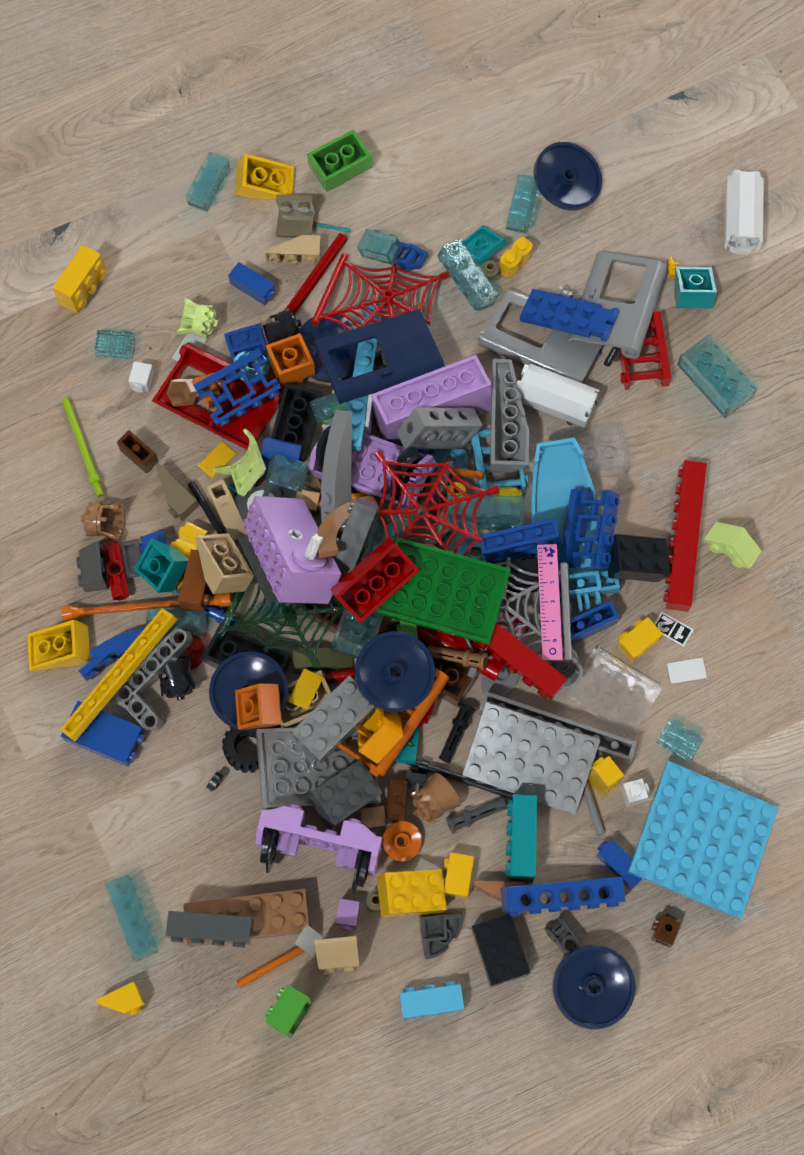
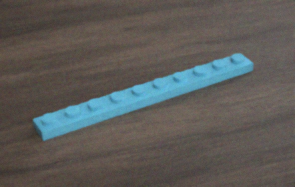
(363, 364)

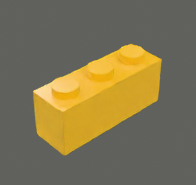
(605, 776)

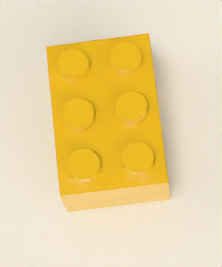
(79, 279)
(411, 893)

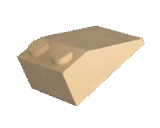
(223, 564)
(337, 954)

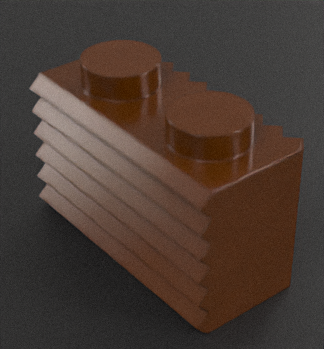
(137, 451)
(396, 801)

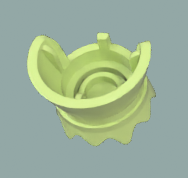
(197, 319)

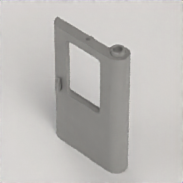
(632, 319)

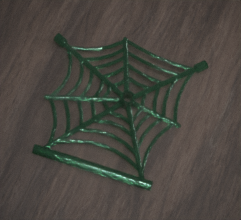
(289, 615)

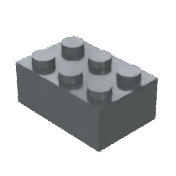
(344, 794)

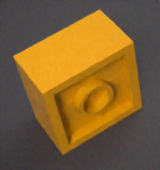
(379, 734)

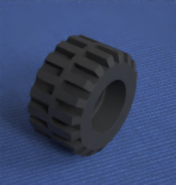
(239, 762)

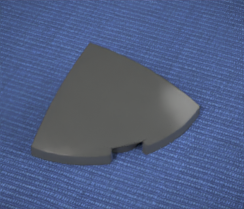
(438, 931)

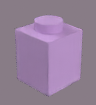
(347, 914)

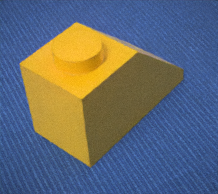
(124, 1000)

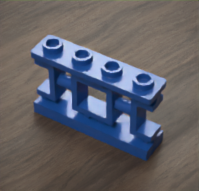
(229, 373)
(577, 524)
(520, 540)

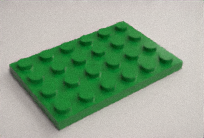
(449, 593)

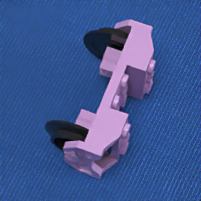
(367, 471)
(287, 827)

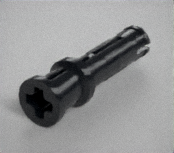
(459, 726)

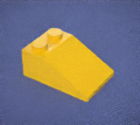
(263, 178)
(58, 646)

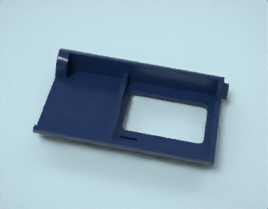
(406, 347)

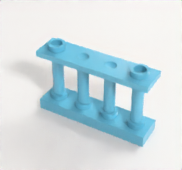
(479, 452)

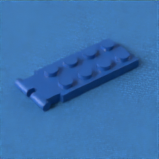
(568, 315)

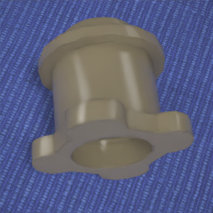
(491, 269)
(371, 907)

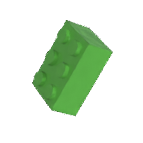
(339, 160)
(288, 1011)

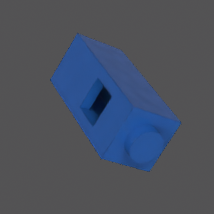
(252, 283)
(618, 862)

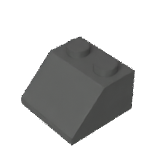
(93, 568)

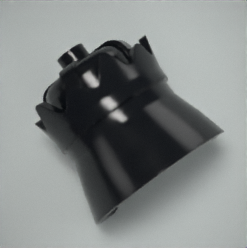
(283, 326)
(177, 679)

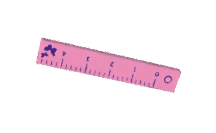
(549, 602)

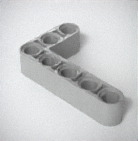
(149, 677)

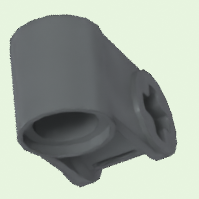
(562, 935)

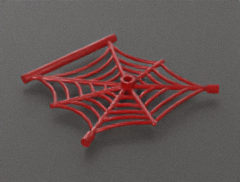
(388, 295)
(385, 464)

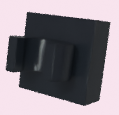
(416, 776)

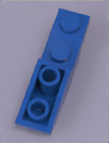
(105, 653)

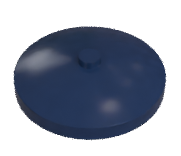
(567, 176)
(342, 359)
(394, 671)
(240, 672)
(593, 986)

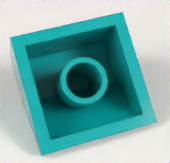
(694, 287)
(161, 566)

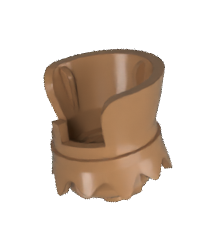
(104, 520)
(435, 799)

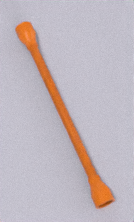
(73, 612)

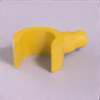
(671, 267)

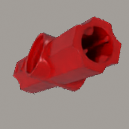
(114, 560)

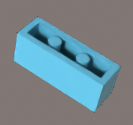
(431, 1000)

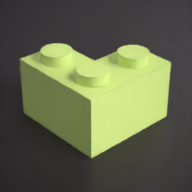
(733, 542)

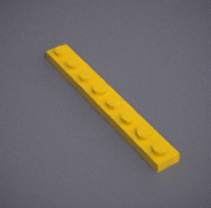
(118, 674)

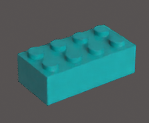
(522, 842)

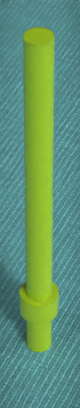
(94, 478)

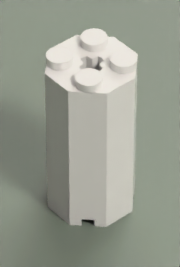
(743, 212)
(557, 395)

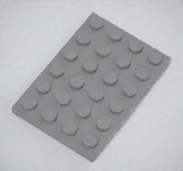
(531, 757)
(292, 772)

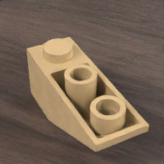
(297, 250)
(226, 509)

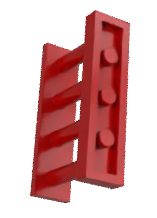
(659, 357)

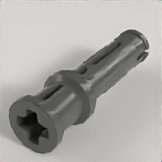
(467, 818)

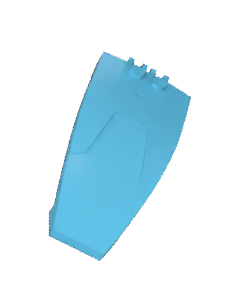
(556, 471)

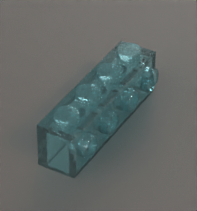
(467, 275)
(132, 917)

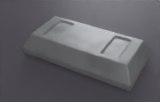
(131, 554)

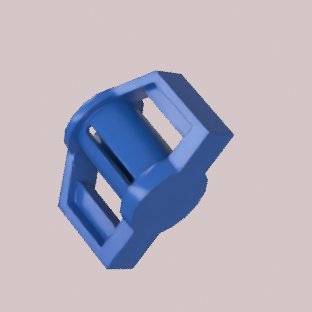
(409, 257)

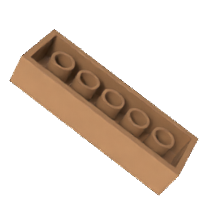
(271, 913)

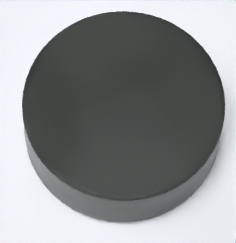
(215, 781)

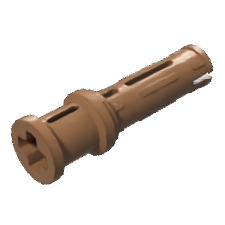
(467, 657)

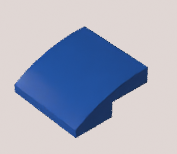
(244, 340)
(278, 447)

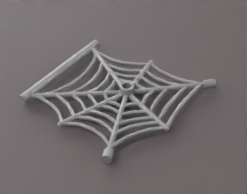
(563, 573)

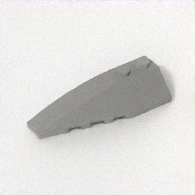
(508, 422)
(337, 464)

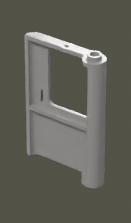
(557, 354)

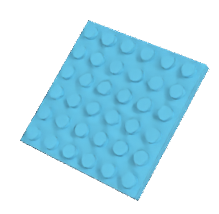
(703, 840)

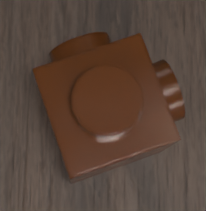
(665, 930)

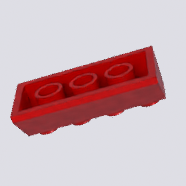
(374, 580)

